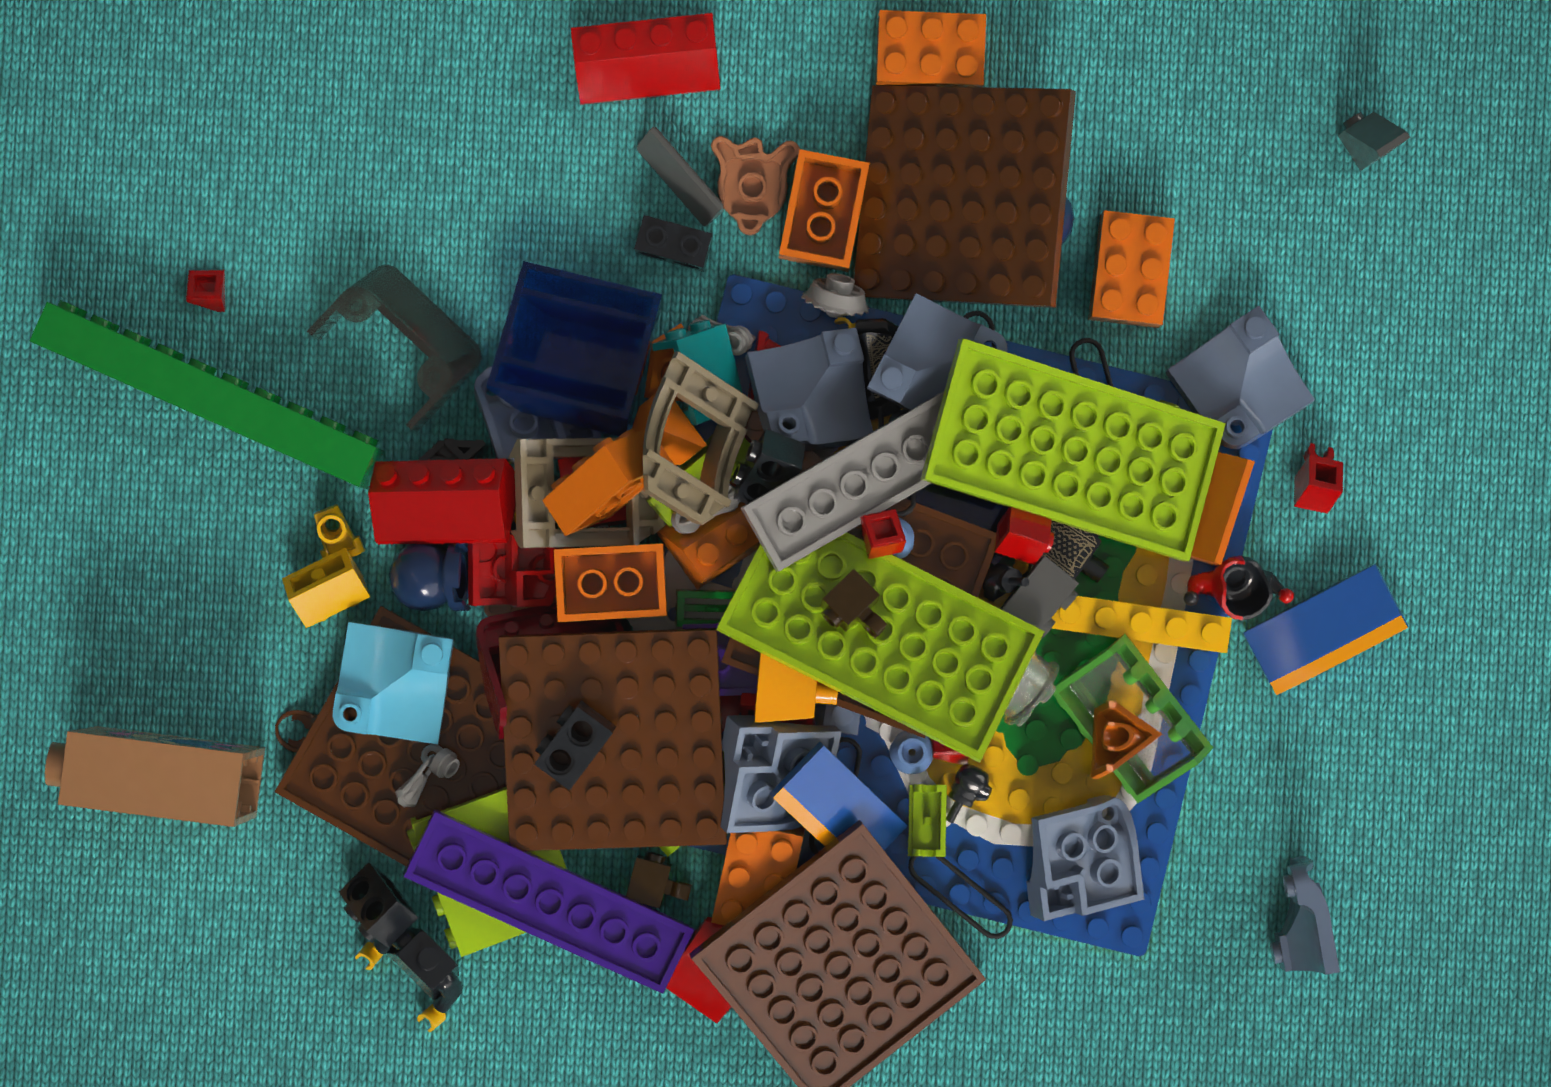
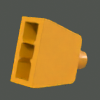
(787, 693)

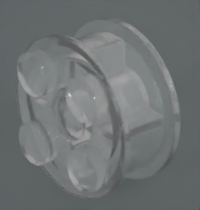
(1033, 688)

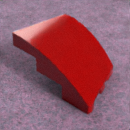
(511, 574)
(691, 983)

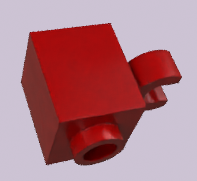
(1318, 481)
(1023, 535)

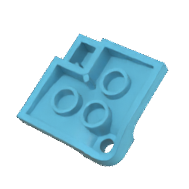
(393, 682)

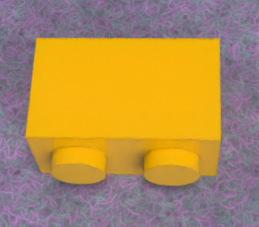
(325, 587)

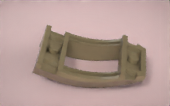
(717, 400)
(533, 483)

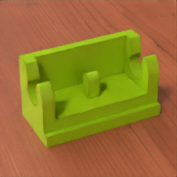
(927, 820)

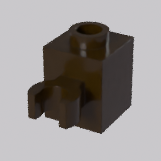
(852, 602)
(651, 881)

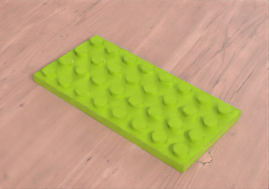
(1073, 450)
(937, 666)

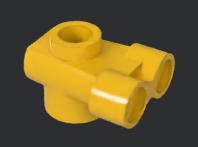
(336, 539)

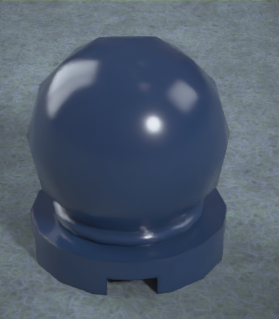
(431, 576)

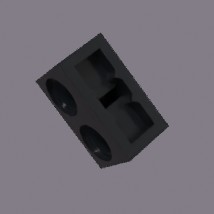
(673, 243)
(767, 465)
(580, 748)
(377, 906)

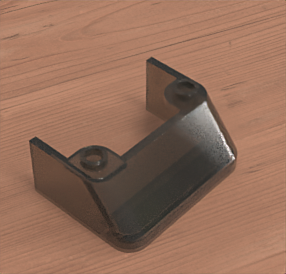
(450, 350)

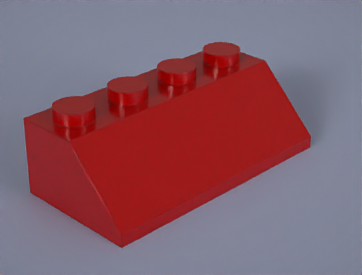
(645, 58)
(442, 501)

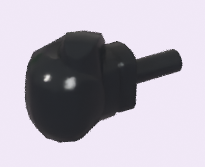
(1002, 580)
(968, 785)

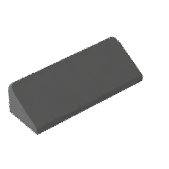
(680, 177)

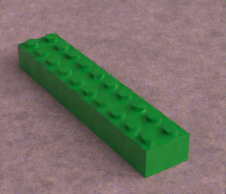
(200, 392)

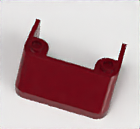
(525, 621)

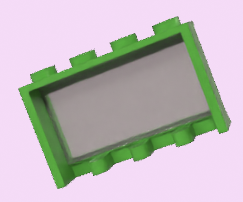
(1127, 678)

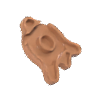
(751, 181)

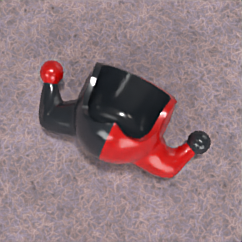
(1238, 587)

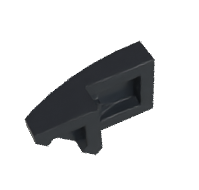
(454, 449)

